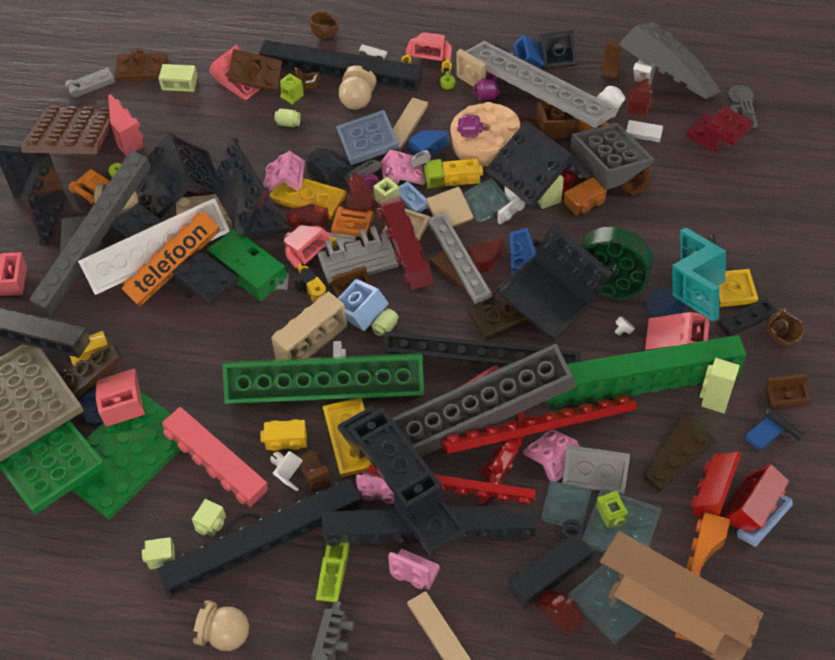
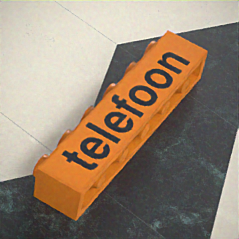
(177, 250)

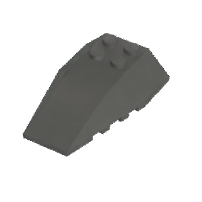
(661, 49)

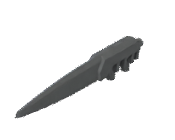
(330, 633)

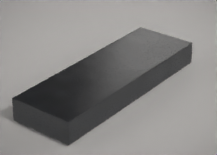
(747, 317)

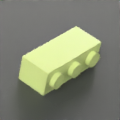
(718, 385)

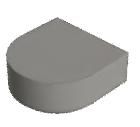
(421, 158)

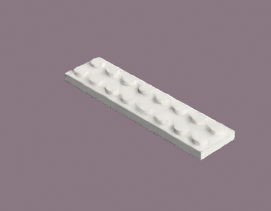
(125, 257)

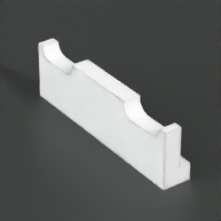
(374, 52)
(346, 239)

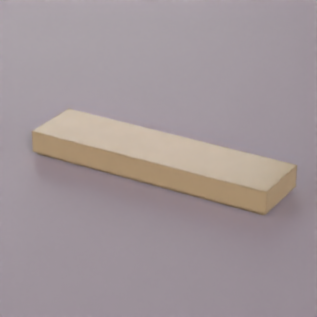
(409, 120)
(436, 628)

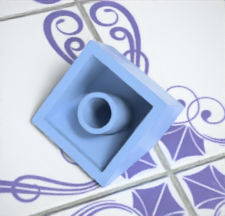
(362, 304)

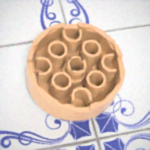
(498, 129)

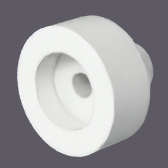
(624, 326)

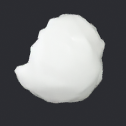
(612, 96)

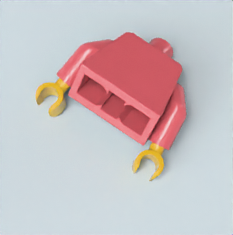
(429, 47)
(305, 243)

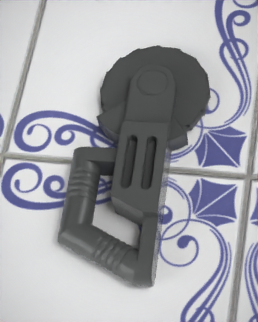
(742, 102)

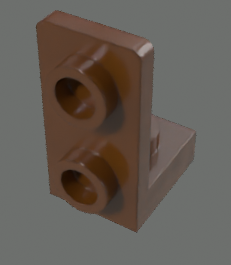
(611, 59)
(314, 473)

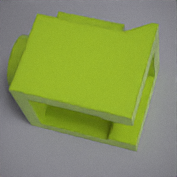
(291, 88)
(434, 174)
(610, 518)

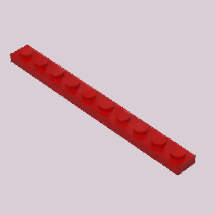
(533, 425)

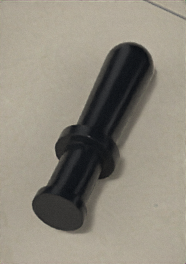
(789, 428)

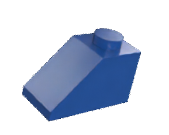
(428, 140)

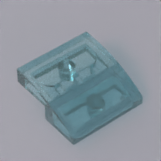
(485, 200)

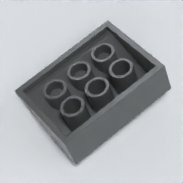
(610, 154)

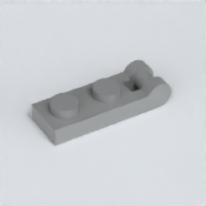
(90, 82)

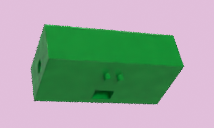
(252, 266)

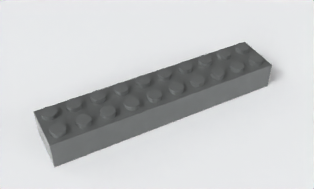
(487, 400)

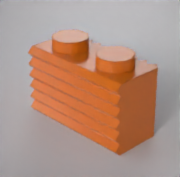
(585, 196)

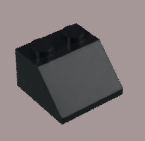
(558, 48)
(327, 166)

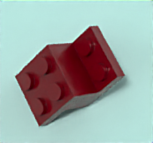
(716, 130)

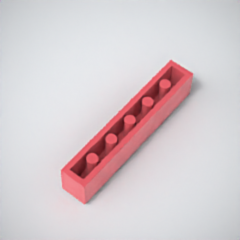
(215, 457)

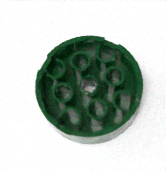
(623, 255)

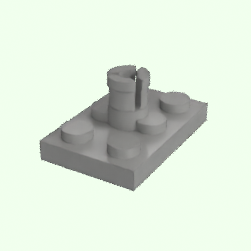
(596, 469)

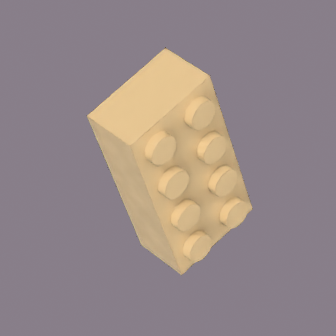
(310, 329)

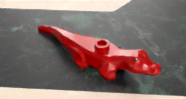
(501, 460)

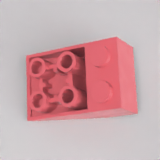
(220, 71)
(124, 127)
(12, 274)
(676, 330)
(119, 397)

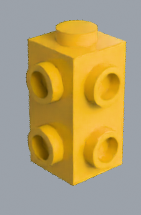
(462, 172)
(284, 435)

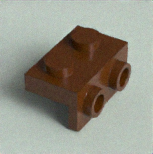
(638, 182)
(342, 281)
(787, 391)

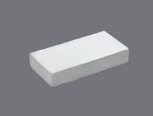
(644, 131)

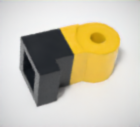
(310, 283)

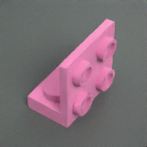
(399, 166)
(286, 169)
(551, 452)
(374, 488)
(413, 569)

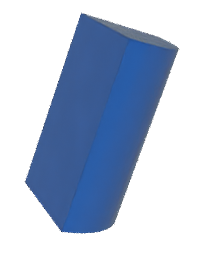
(529, 51)

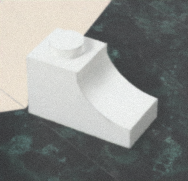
(643, 71)

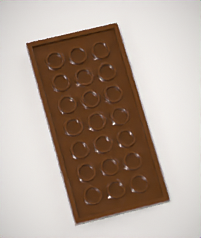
(68, 131)

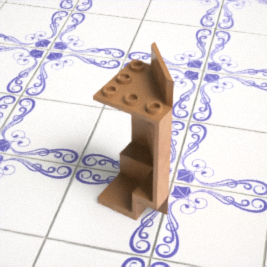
(681, 600)

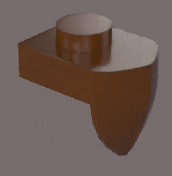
(308, 80)

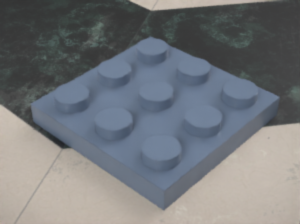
(367, 137)

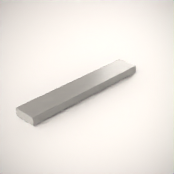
(459, 258)

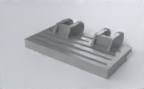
(375, 255)

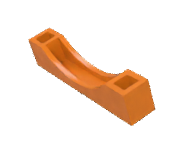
(711, 538)

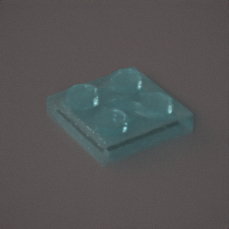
(565, 503)

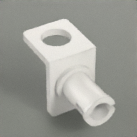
(286, 467)

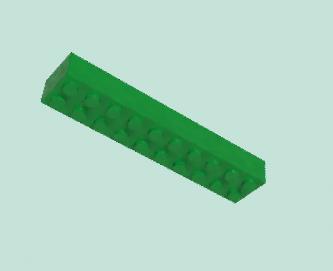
(647, 371)
(323, 378)

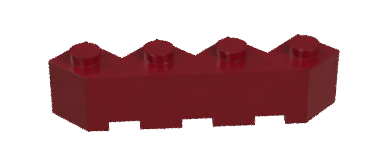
(407, 246)

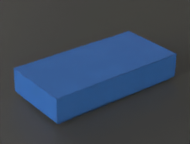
(763, 434)

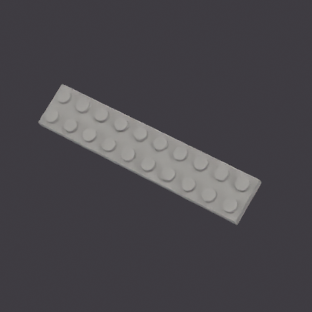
(543, 85)

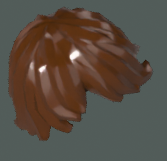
(323, 25)
(785, 328)

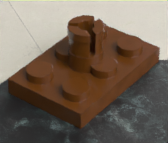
(139, 65)
(254, 70)

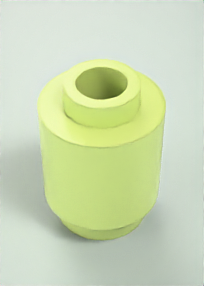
(287, 118)
(384, 322)

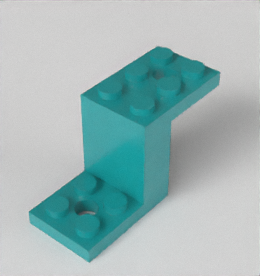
(699, 274)

